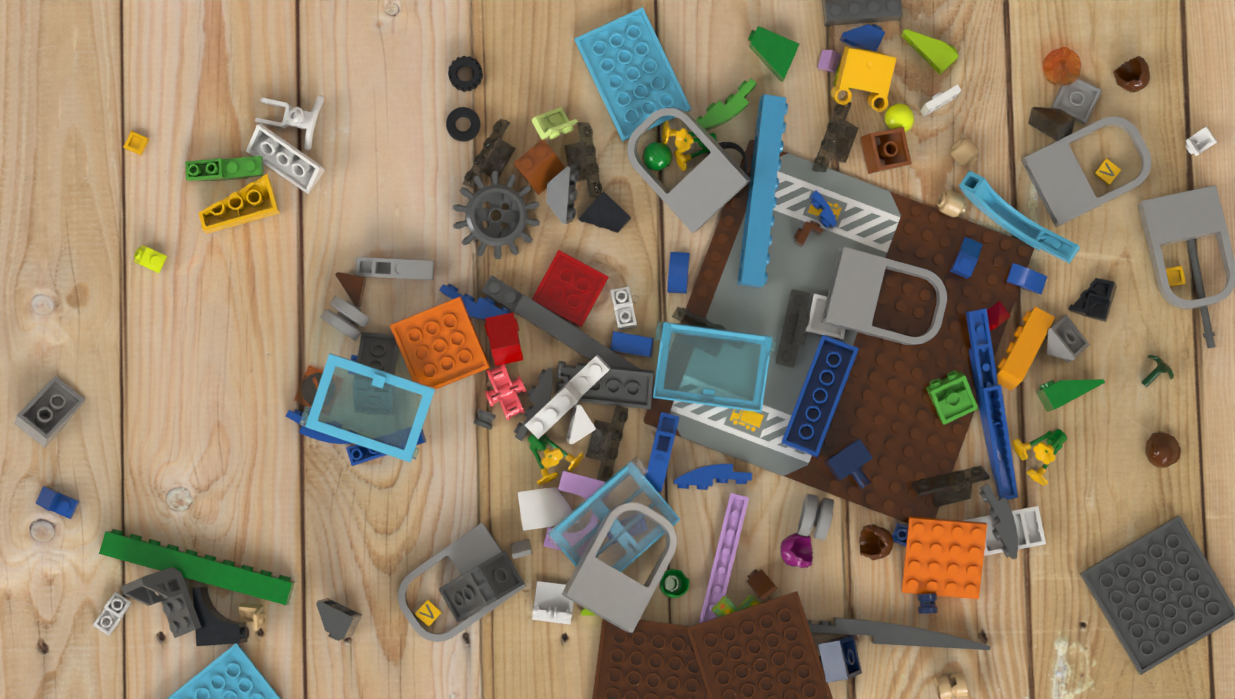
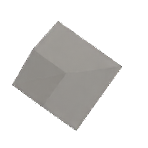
(1065, 340)

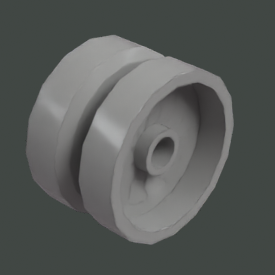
(345, 317)
(816, 517)

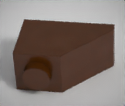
(761, 583)

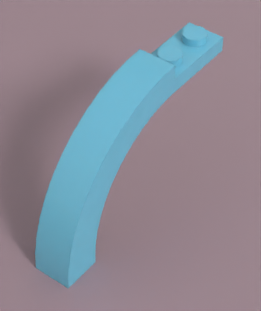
(1014, 222)

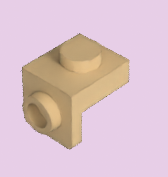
(252, 615)

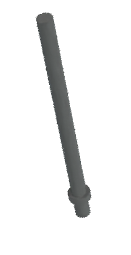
(1201, 294)

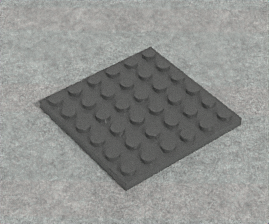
(1159, 594)

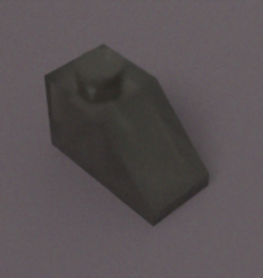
(1052, 122)

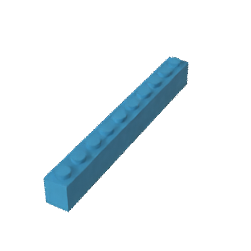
(762, 191)

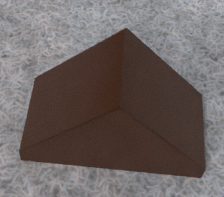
(353, 286)

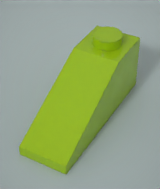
(933, 51)

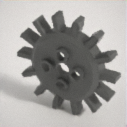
(514, 216)

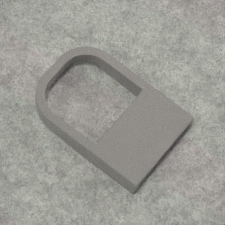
(1062, 181)
(705, 187)
(1184, 218)
(856, 292)
(465, 554)
(610, 591)

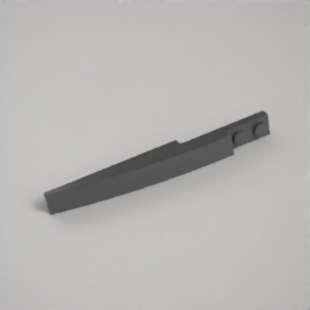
(551, 323)
(894, 634)

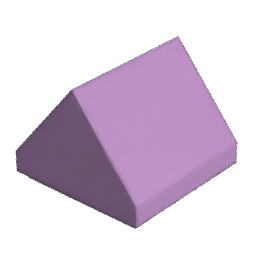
(829, 60)

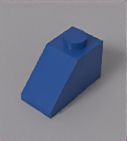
(864, 37)
(966, 258)

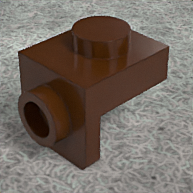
(802, 234)

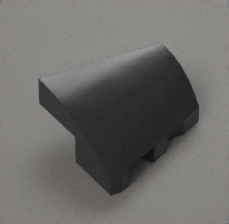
(605, 214)
(1096, 300)

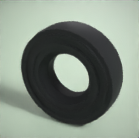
(466, 135)

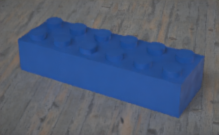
(820, 396)

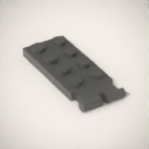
(617, 387)

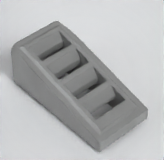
(521, 548)

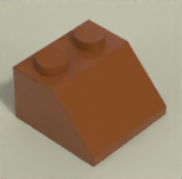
(885, 150)
(539, 166)

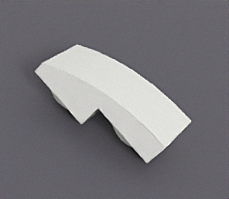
(623, 308)
(112, 614)

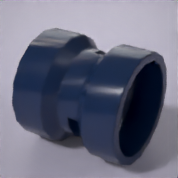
(926, 608)

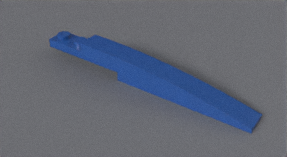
(991, 404)

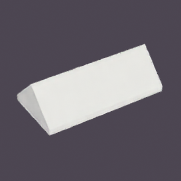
(285, 159)
(579, 425)

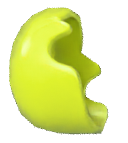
(899, 116)

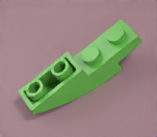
(719, 114)
(224, 169)

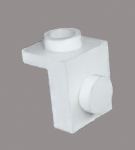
(1200, 141)

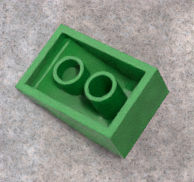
(1061, 392)

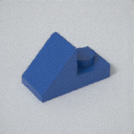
(57, 502)

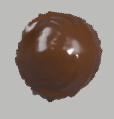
(1133, 74)
(1162, 450)
(875, 542)

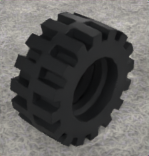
(465, 85)

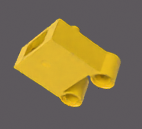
(866, 72)

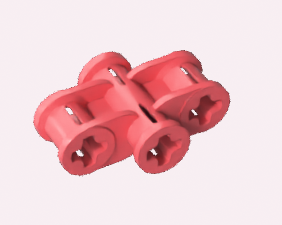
(507, 398)

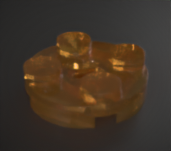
(1061, 76)

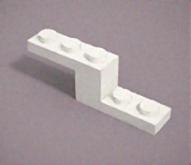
(567, 396)

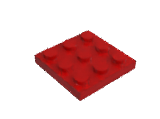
(570, 288)

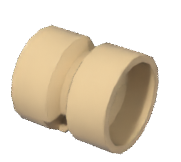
(951, 686)

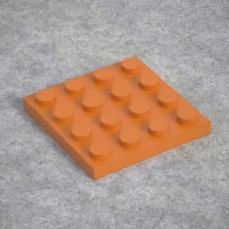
(440, 344)
(944, 557)

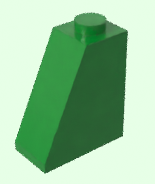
(773, 50)

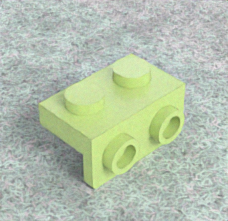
(553, 123)

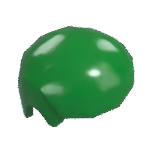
(657, 156)
(674, 583)

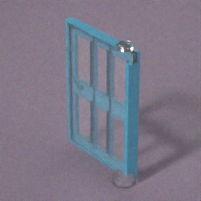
(630, 531)

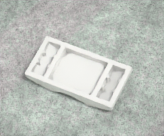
(1028, 527)

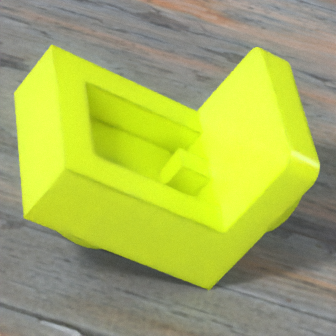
(149, 258)

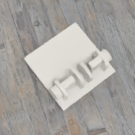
(550, 604)

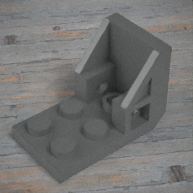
(378, 351)
(481, 586)
(172, 595)

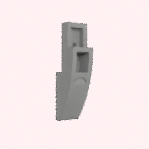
(394, 268)

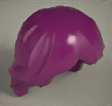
(797, 551)

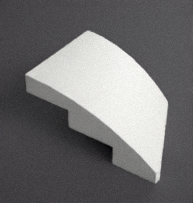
(542, 508)

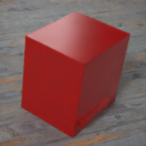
(504, 338)

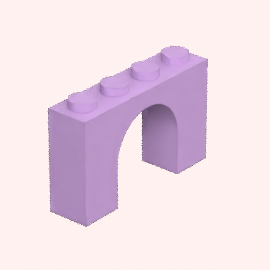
(576, 485)

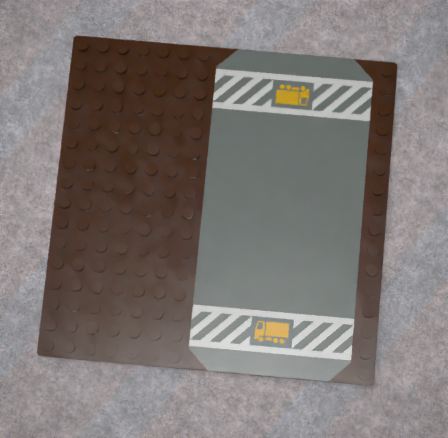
(886, 389)

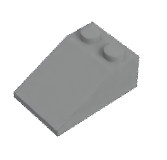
(49, 411)

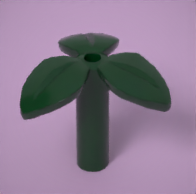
(1161, 367)

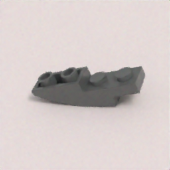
(540, 397)
(1006, 528)

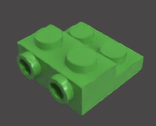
(951, 397)

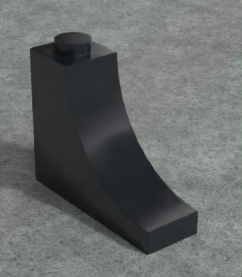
(214, 626)

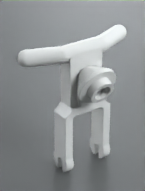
(296, 118)

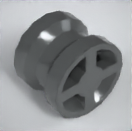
(484, 419)

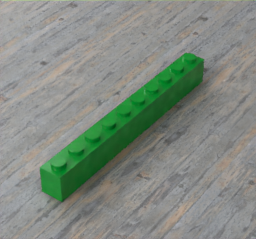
(197, 568)

